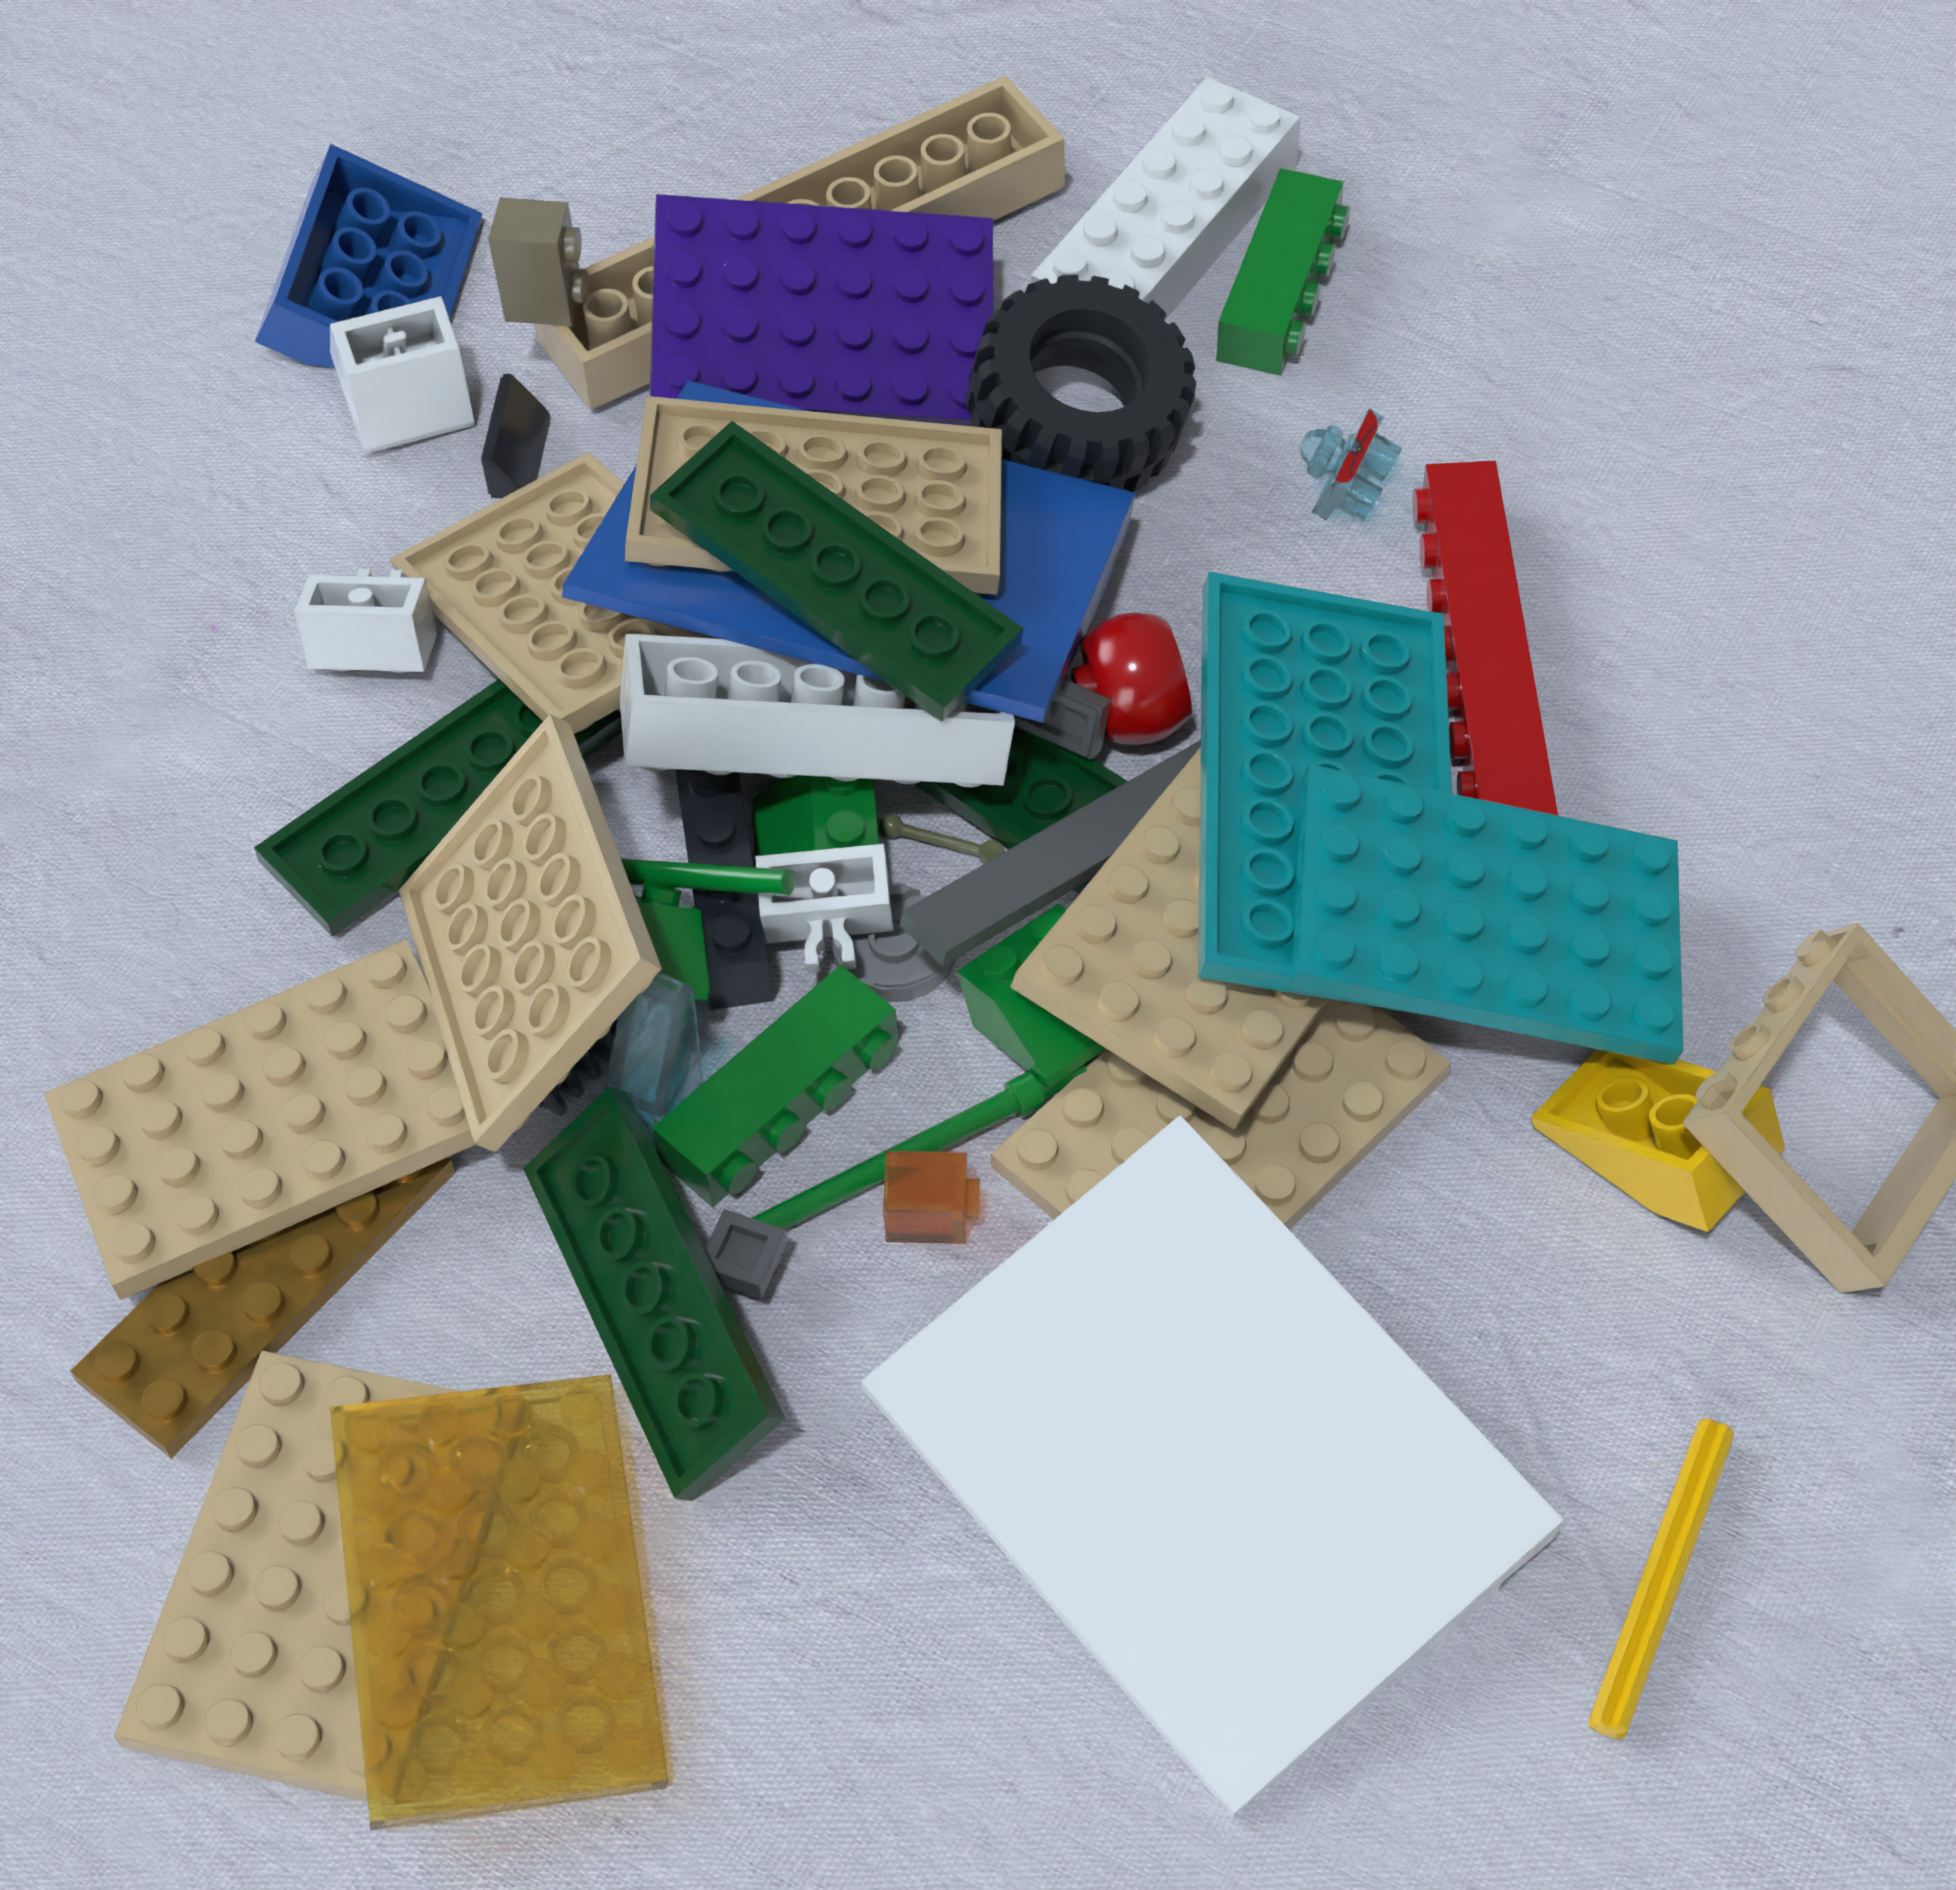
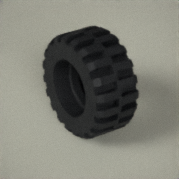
(1096, 331)

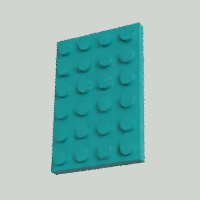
(1488, 915)

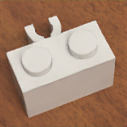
(366, 622)
(833, 896)

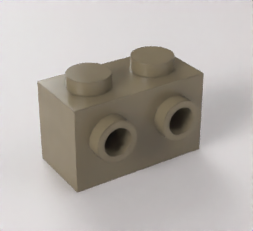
(537, 261)

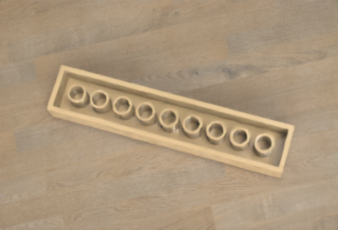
(958, 159)

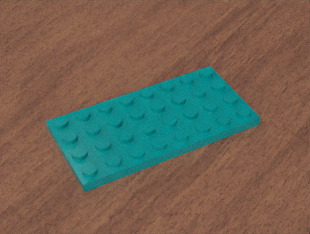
(1286, 687)

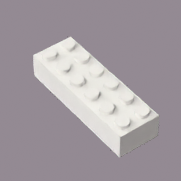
(1181, 197)
(777, 715)

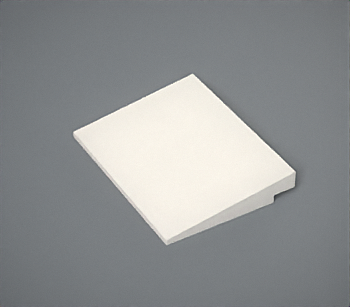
(1211, 1463)

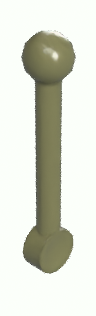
(893, 827)

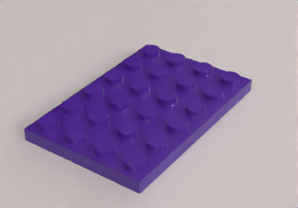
(820, 305)

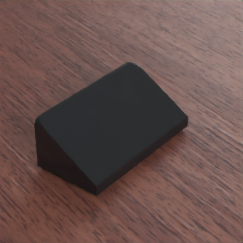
(514, 438)

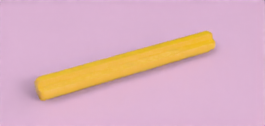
(1661, 1580)

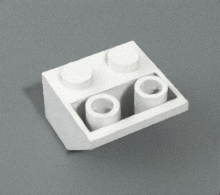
(401, 374)

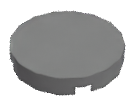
(892, 960)

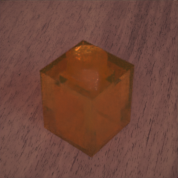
(929, 1197)

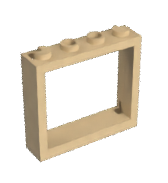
(1926, 1168)

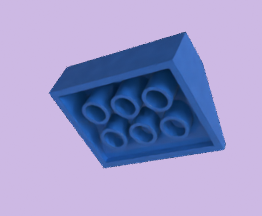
(363, 249)

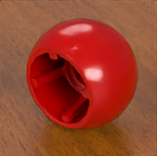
(1141, 671)

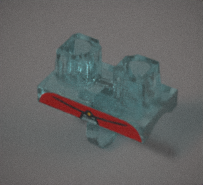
(1345, 488)

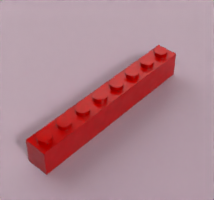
(1485, 635)

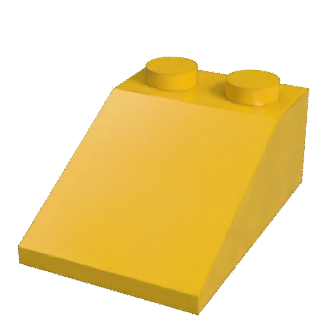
(1627, 1126)

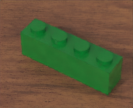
(1282, 272)
(777, 1086)

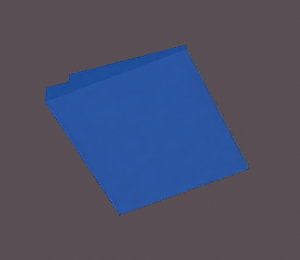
(1053, 574)

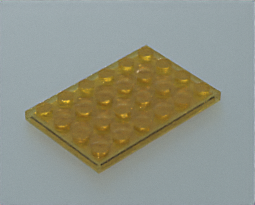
(494, 1602)

